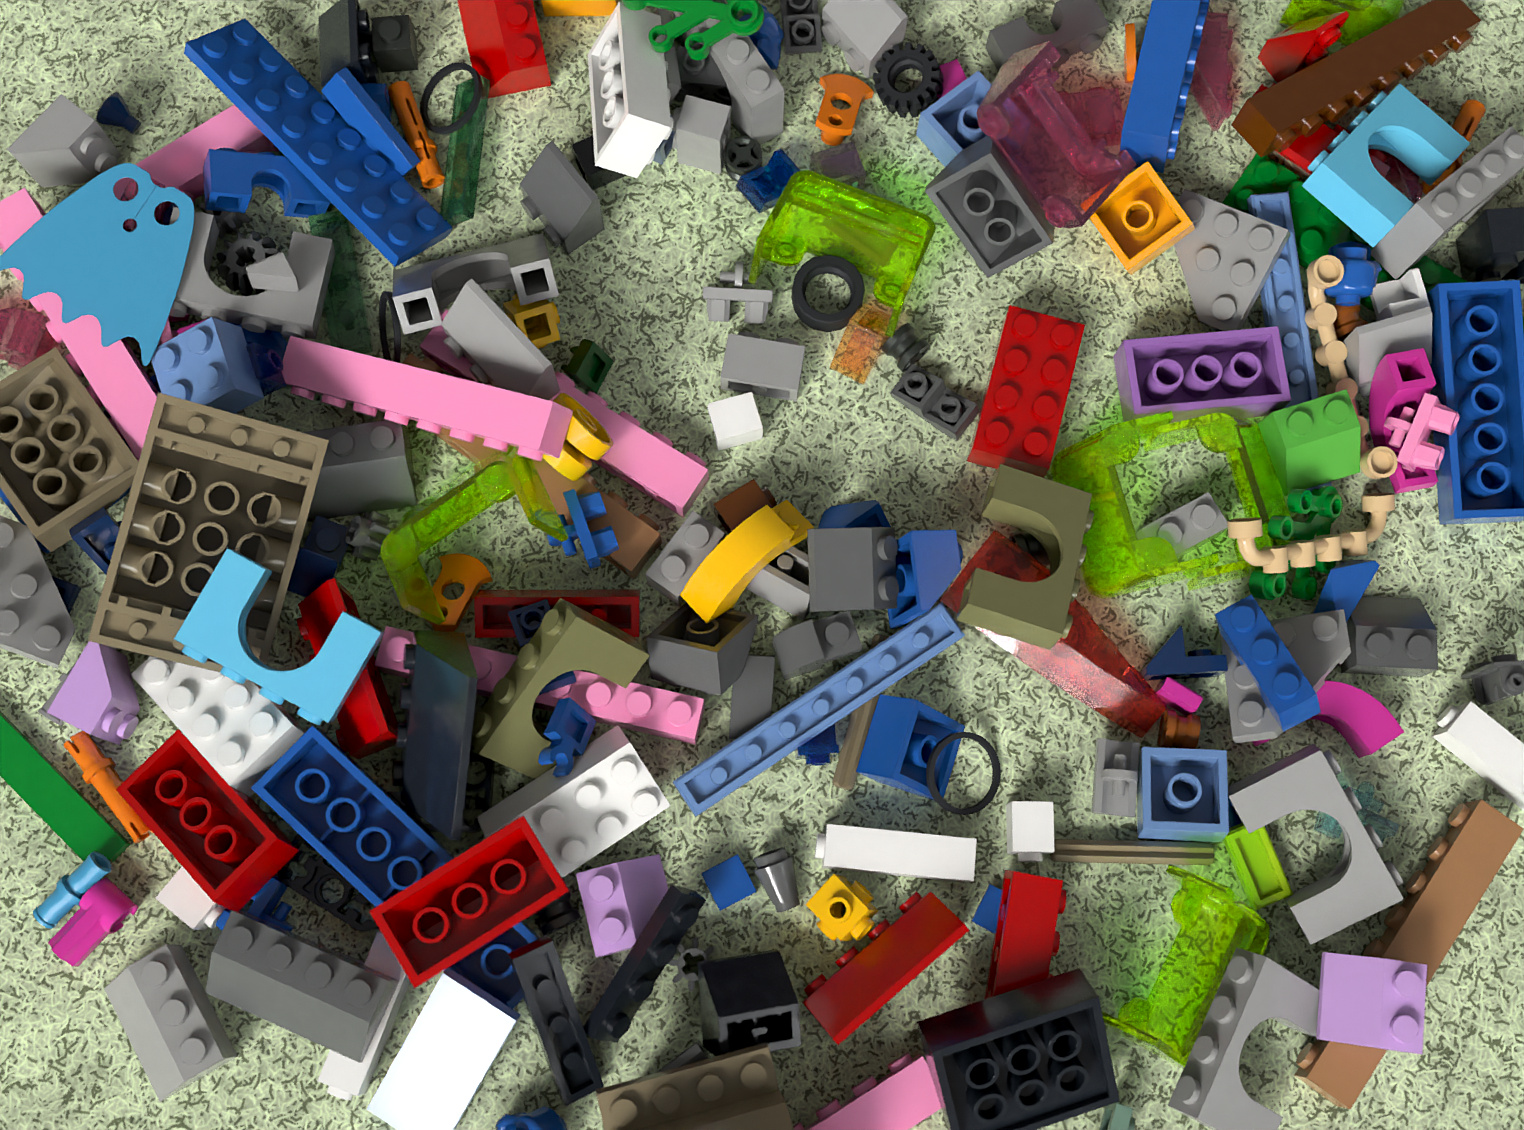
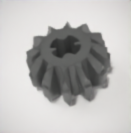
(239, 255)

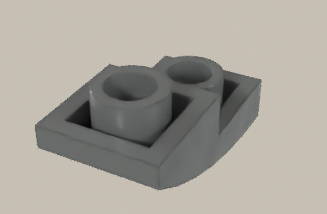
(801, 26)
(934, 402)
(752, 694)

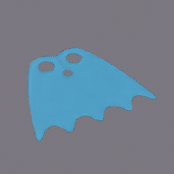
(102, 268)

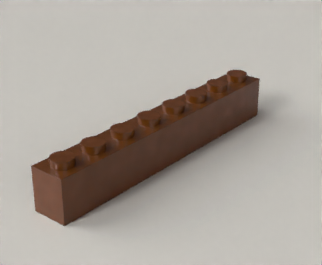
(1354, 75)

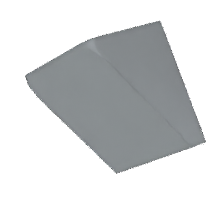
(272, 274)

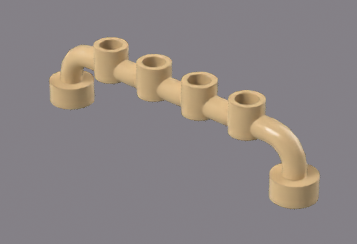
(1323, 274)
(1302, 552)

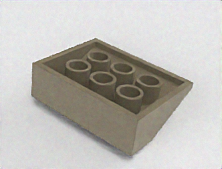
(58, 450)

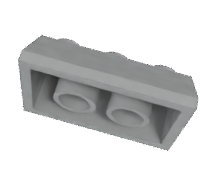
(496, 346)
(169, 1020)

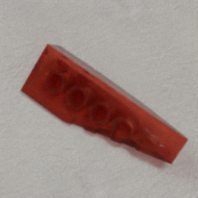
(1081, 664)

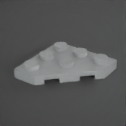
(1226, 259)
(31, 607)
(1316, 645)

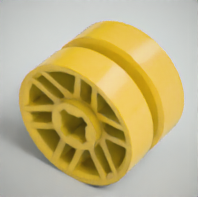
(583, 441)

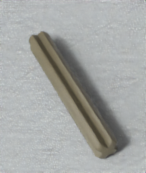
(855, 737)
(1133, 852)

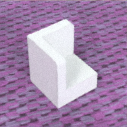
(1399, 296)
(735, 421)

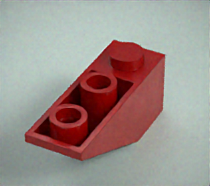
(1301, 45)

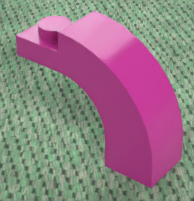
(1400, 383)
(1356, 716)

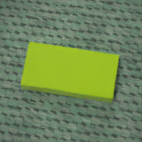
(1257, 866)

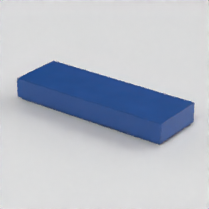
(369, 121)

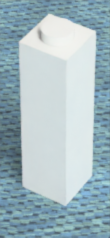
(1484, 748)
(897, 853)
(350, 1077)

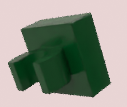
(588, 365)

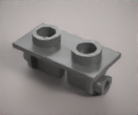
(1497, 679)

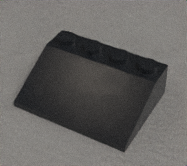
(436, 728)
(1022, 1057)

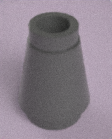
(778, 878)

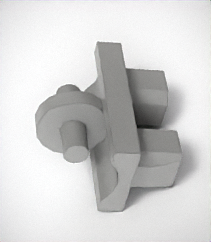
(719, 298)
(1115, 778)

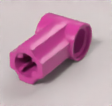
(100, 914)

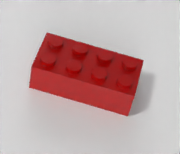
(1026, 391)
(206, 823)

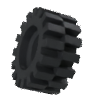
(900, 61)

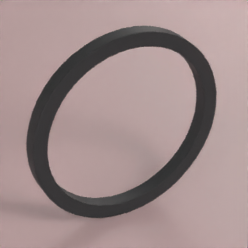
(469, 112)
(387, 296)
(996, 773)

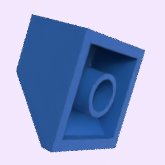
(924, 569)
(901, 743)

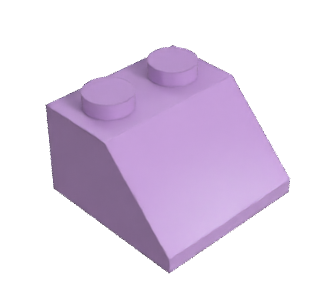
(99, 695)
(621, 901)
(1372, 1002)

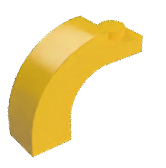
(741, 557)

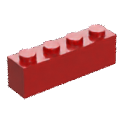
(613, 606)
(1025, 931)

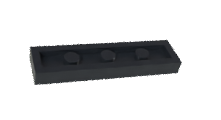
(644, 964)
(556, 1019)

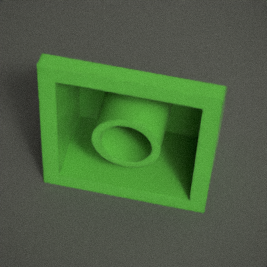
(1313, 441)

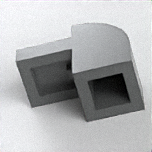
(811, 644)

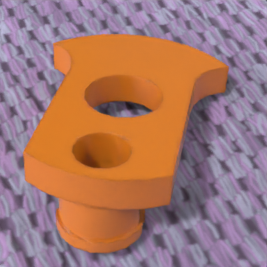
(1130, 55)
(837, 122)
(463, 570)

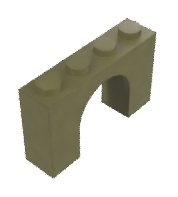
(1058, 520)
(563, 643)

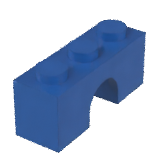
(233, 175)
(1269, 663)

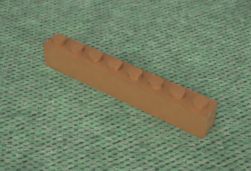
(635, 535)
(1420, 932)

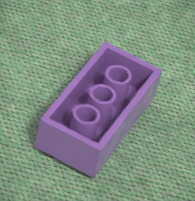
(1203, 374)

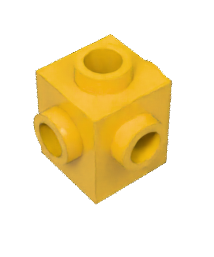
(542, 321)
(829, 906)

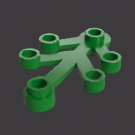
(697, 12)
(1322, 508)

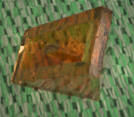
(861, 343)

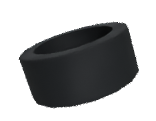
(827, 265)

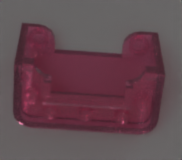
(1046, 142)

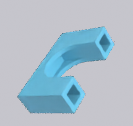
(1352, 185)
(218, 632)

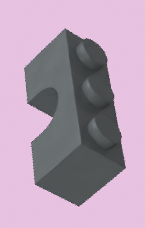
(1077, 25)

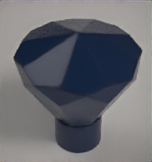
(116, 113)

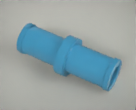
(71, 889)

